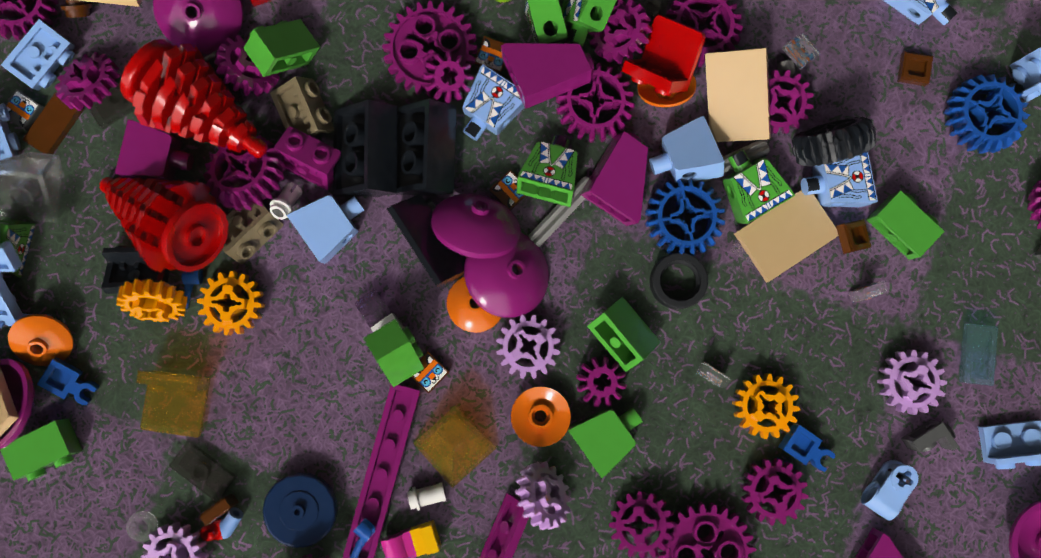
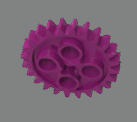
(444, 27)
(686, 533)

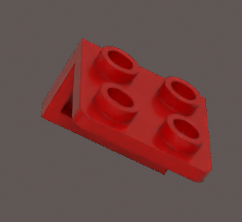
(668, 58)

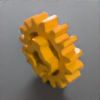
(230, 291)
(151, 300)
(776, 398)

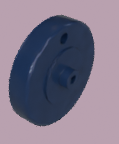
(300, 510)

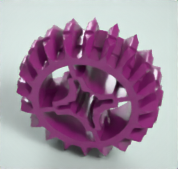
(695, 19)
(19, 27)
(605, 102)
(237, 189)

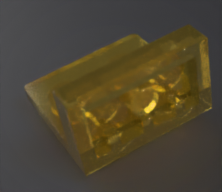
(173, 402)

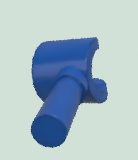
(190, 279)
(364, 531)

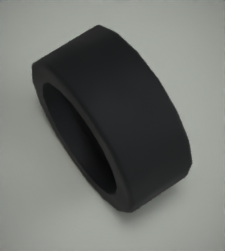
(698, 270)

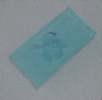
(978, 354)

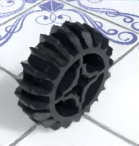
(834, 141)

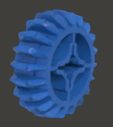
(1002, 108)
(688, 229)

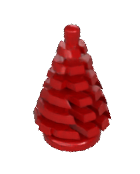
(184, 96)
(168, 221)

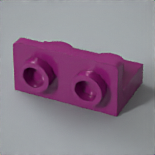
(308, 157)

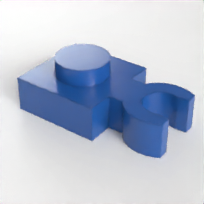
(64, 379)
(805, 446)

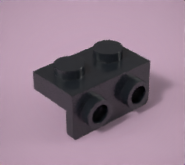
(126, 265)

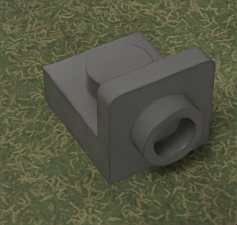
(926, 435)

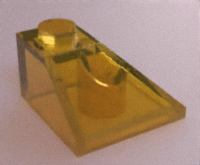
(455, 445)

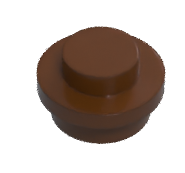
(76, 8)

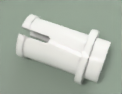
(283, 204)
(426, 496)

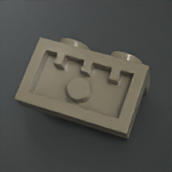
(302, 106)
(249, 231)

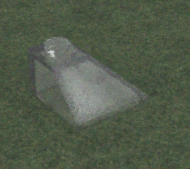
(31, 187)

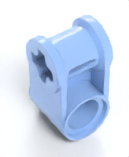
(887, 492)

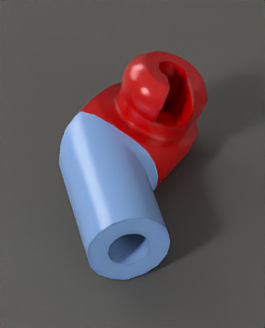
(222, 528)

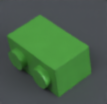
(281, 47)
(906, 225)
(624, 334)
(395, 352)
(40, 449)

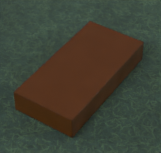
(51, 126)

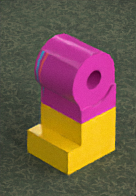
(412, 542)

